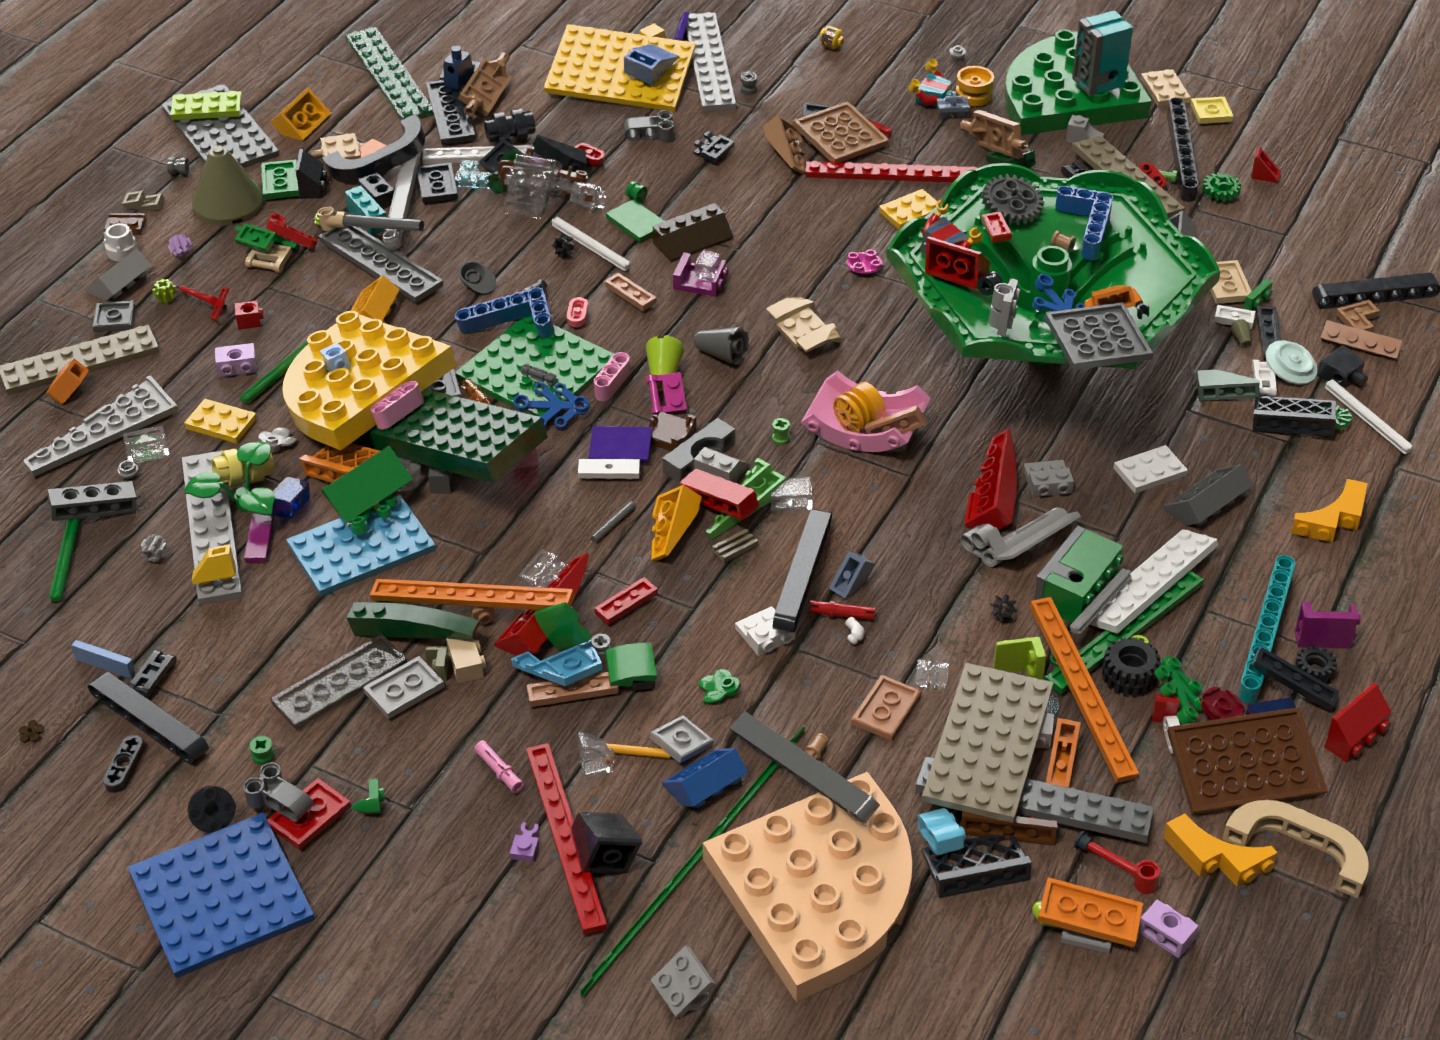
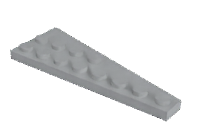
(129, 412)

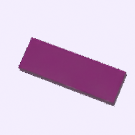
(259, 538)

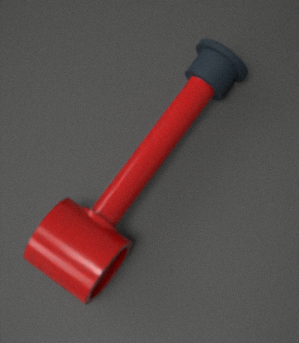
(1145, 874)

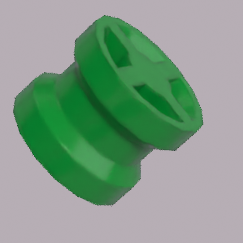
(636, 191)
(262, 750)

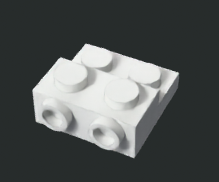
(759, 633)

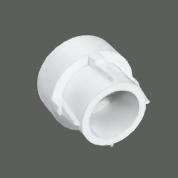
(119, 241)

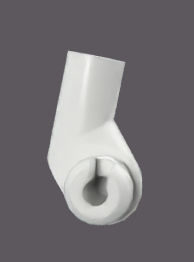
(856, 629)

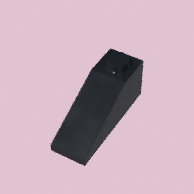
(563, 153)

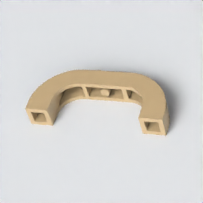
(1306, 828)

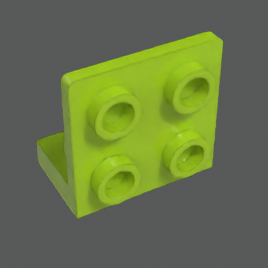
(1021, 655)

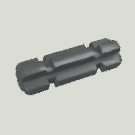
(538, 374)

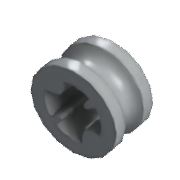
(601, 638)

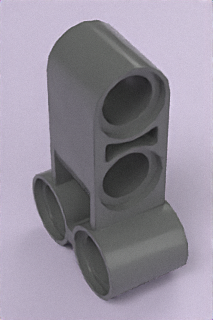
(651, 127)
(276, 793)

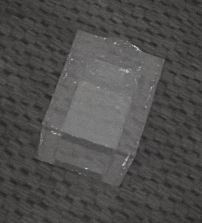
(707, 265)

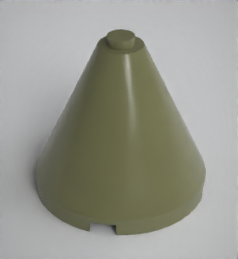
(225, 190)

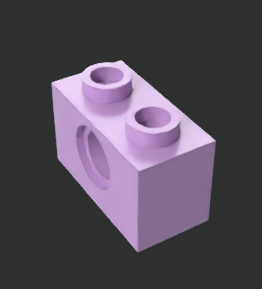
(236, 360)
(1168, 928)

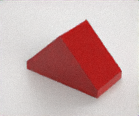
(1264, 168)
(1163, 707)

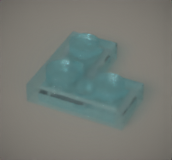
(470, 177)

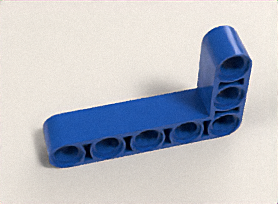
(1092, 204)
(507, 309)

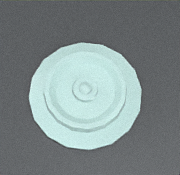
(1291, 362)

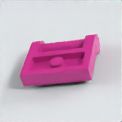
(672, 391)

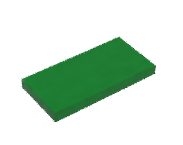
(367, 484)

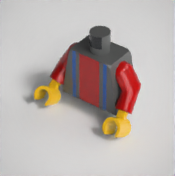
(946, 231)

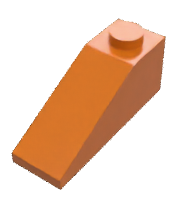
(1063, 752)

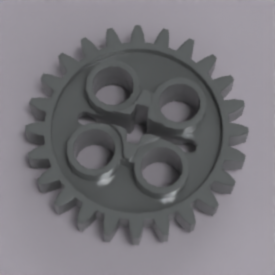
(1013, 199)

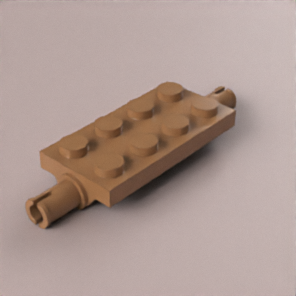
(485, 85)
(996, 133)

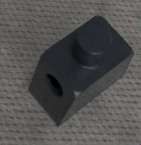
(1342, 367)

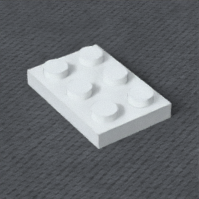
(1150, 469)

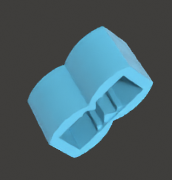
(941, 831)

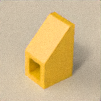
(215, 565)

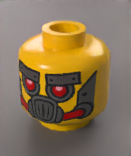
(831, 37)

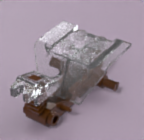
(534, 183)

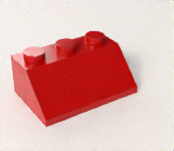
(955, 262)
(1358, 724)

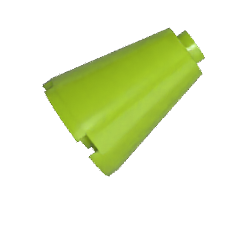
(664, 356)

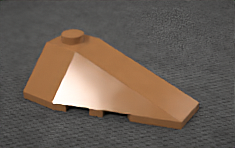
(786, 141)

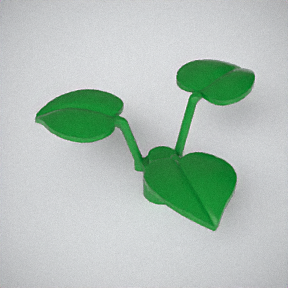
(257, 501)

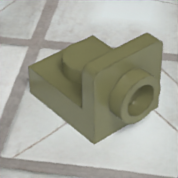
(439, 659)

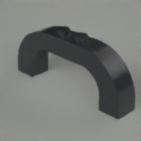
(381, 160)

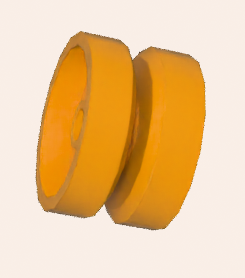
(975, 84)

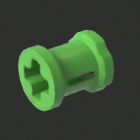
(780, 433)

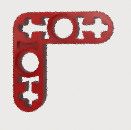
(277, 224)

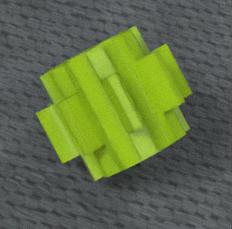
(164, 291)

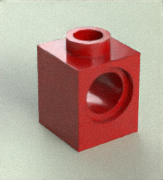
(248, 315)

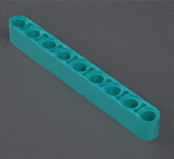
(1267, 626)

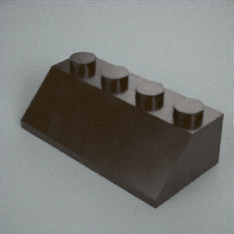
(692, 232)

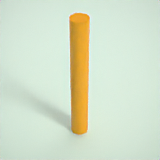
(639, 751)

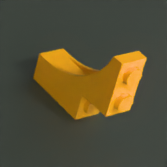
(1342, 513)
(1208, 853)

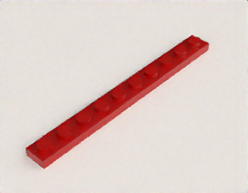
(884, 171)
(560, 822)

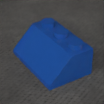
(706, 777)

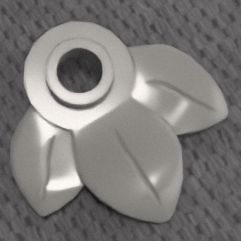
(277, 438)

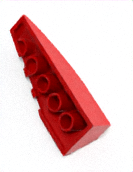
(996, 488)
(524, 632)

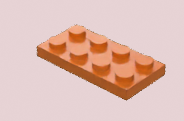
(1090, 912)

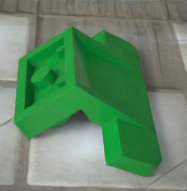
(260, 238)

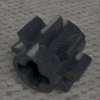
(563, 245)
(997, 607)

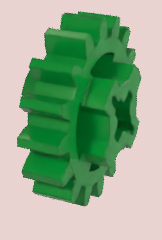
(1221, 187)

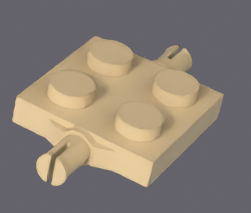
(344, 144)

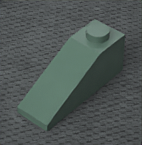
(1225, 385)

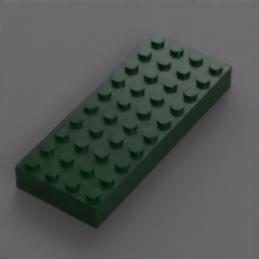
(460, 436)

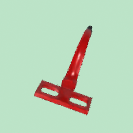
(212, 300)

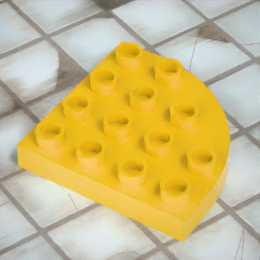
(338, 403)

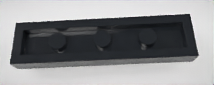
(1268, 327)
(1295, 679)

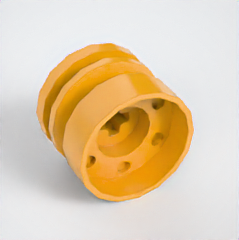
(859, 407)

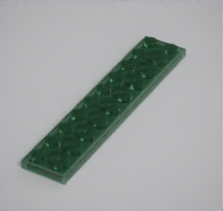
(389, 74)

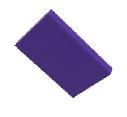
(621, 443)

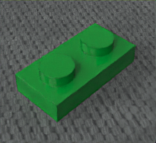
(1258, 295)

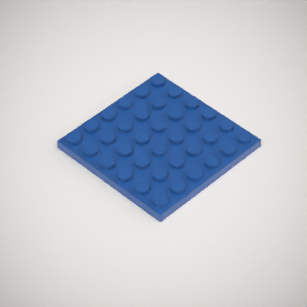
(220, 894)

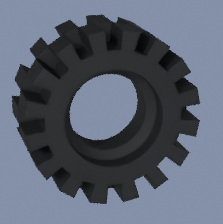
(1320, 658)

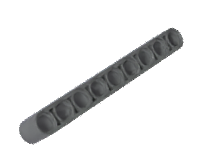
(805, 767)

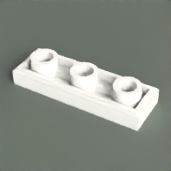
(609, 468)

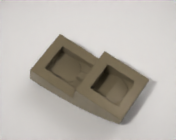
(138, 201)

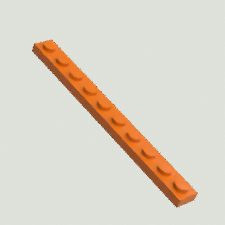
(469, 594)
(1084, 690)

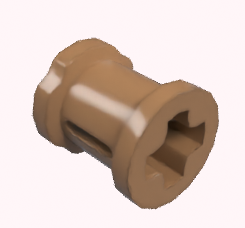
(1063, 241)

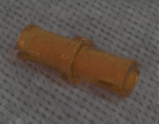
(474, 392)

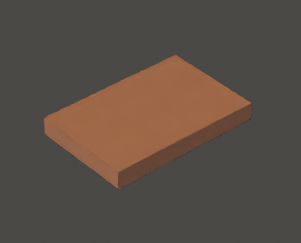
(886, 707)

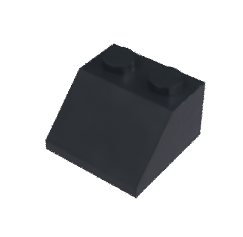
(310, 176)

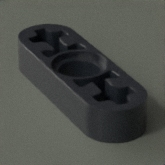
(124, 773)

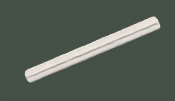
(591, 244)
(1369, 417)

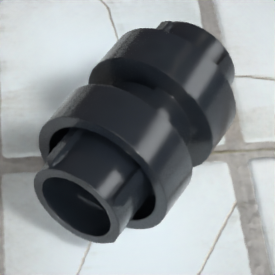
(518, 124)

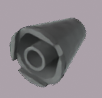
(724, 343)

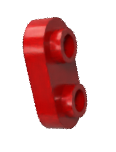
(593, 155)
(1153, 173)

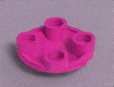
(864, 262)

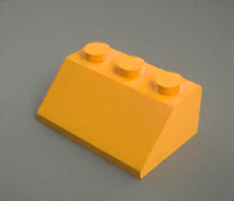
(301, 116)
(376, 299)

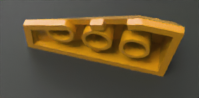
(673, 515)

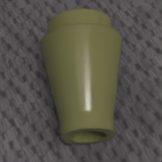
(1241, 331)

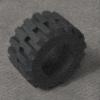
(1142, 662)

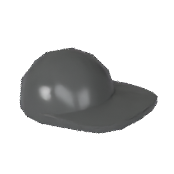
(477, 277)

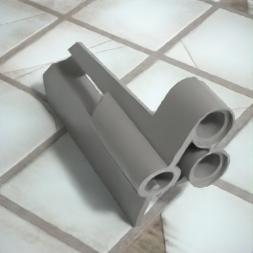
(988, 544)

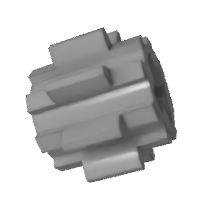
(154, 548)

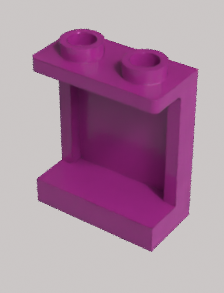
(685, 279)
(1326, 628)

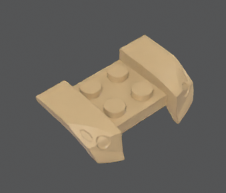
(800, 324)

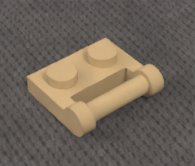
(277, 254)

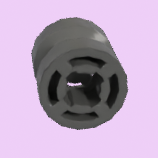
(748, 82)
(178, 166)

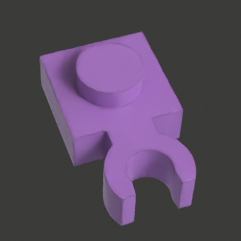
(526, 844)

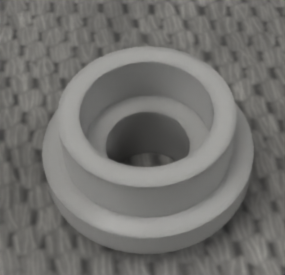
(957, 52)
(127, 469)

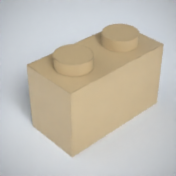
(466, 659)

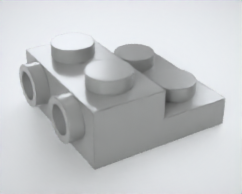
(1048, 478)

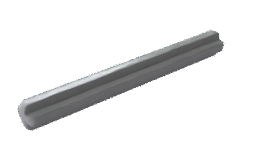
(1100, 601)

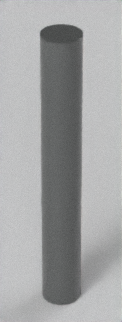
(613, 522)

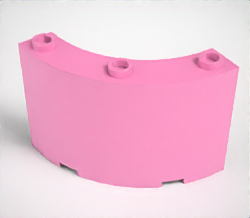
(823, 422)

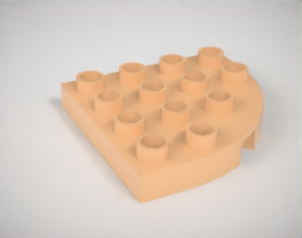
(817, 885)

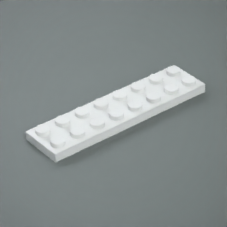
(1154, 578)

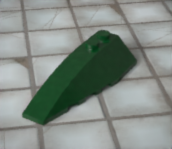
(408, 621)

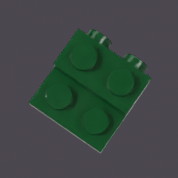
(1027, 160)

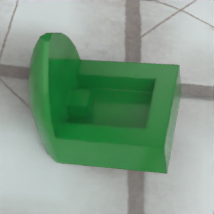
(372, 804)

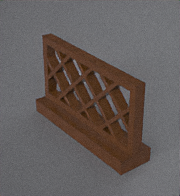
(1024, 828)

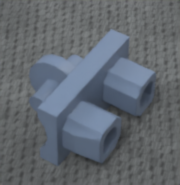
(953, 104)

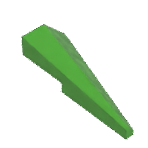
(760, 479)

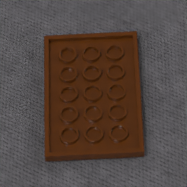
(1246, 760)

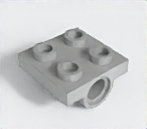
(1004, 306)
(684, 983)

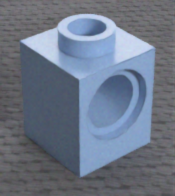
(335, 357)

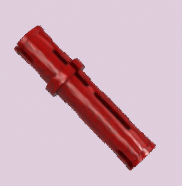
(842, 610)

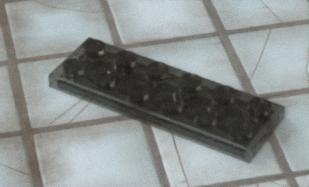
(337, 681)

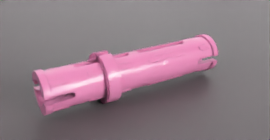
(504, 772)

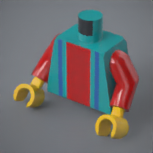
(932, 87)

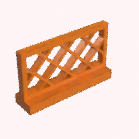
(328, 469)

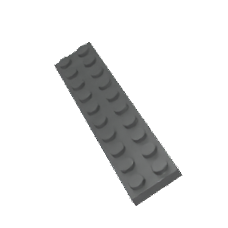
(1075, 808)

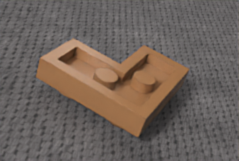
(1358, 315)

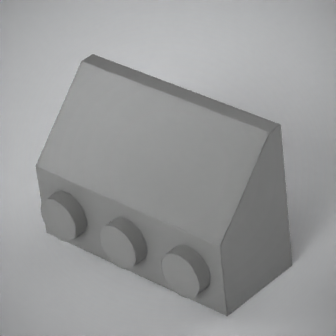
(120, 276)

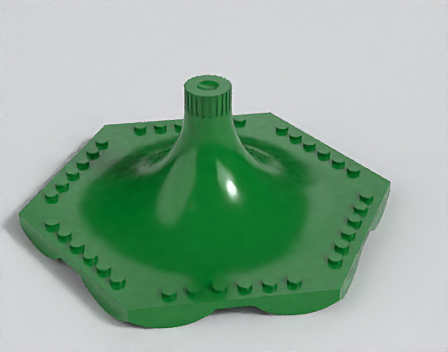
(1137, 252)

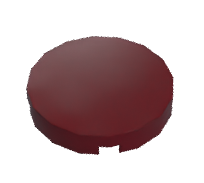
(1221, 704)

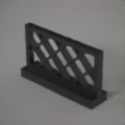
(1298, 422)
(979, 875)

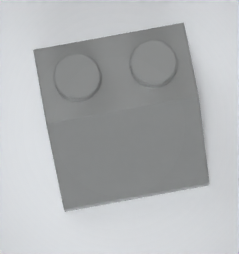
(720, 464)

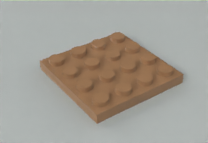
(840, 132)

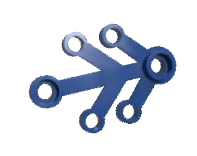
(1044, 284)
(554, 404)

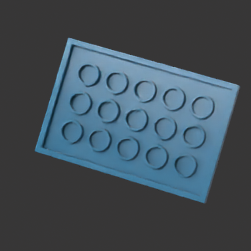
(339, 558)

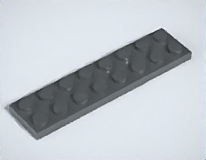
(377, 260)

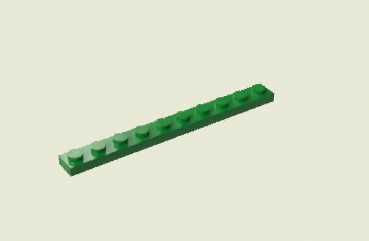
(1094, 652)

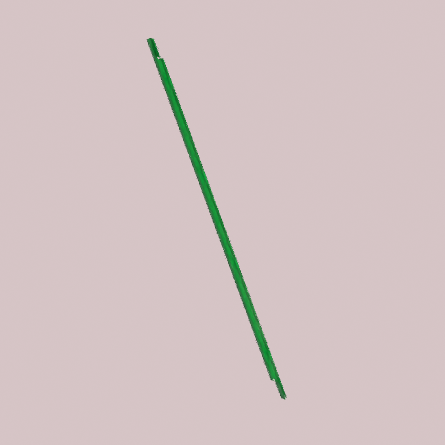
(680, 876)

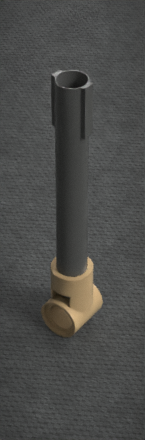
(331, 219)

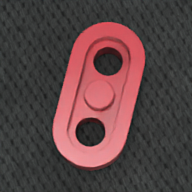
(577, 312)

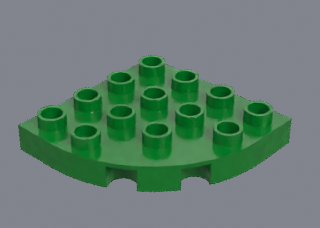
(1045, 96)

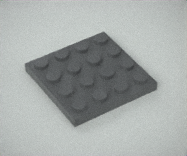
(1098, 336)

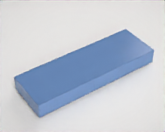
(103, 659)

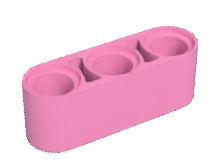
(611, 376)
(397, 405)

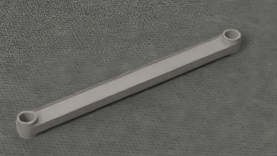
(401, 200)

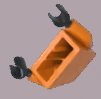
(1119, 294)

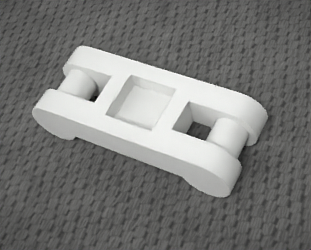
(1266, 376)

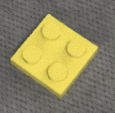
(1211, 110)

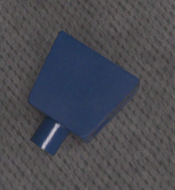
(457, 68)

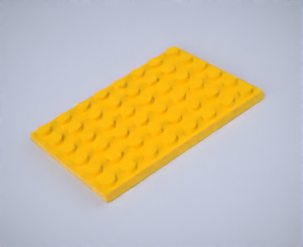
(592, 68)

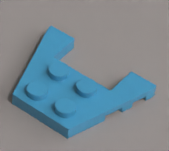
(563, 667)

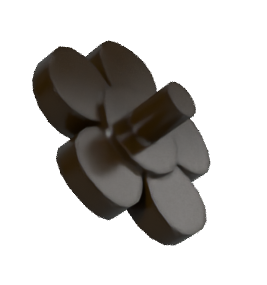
(31, 731)

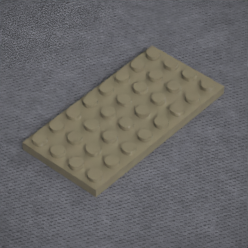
(988, 742)

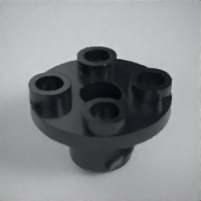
(211, 808)

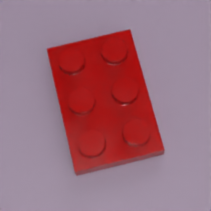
(326, 809)

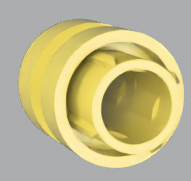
(233, 471)

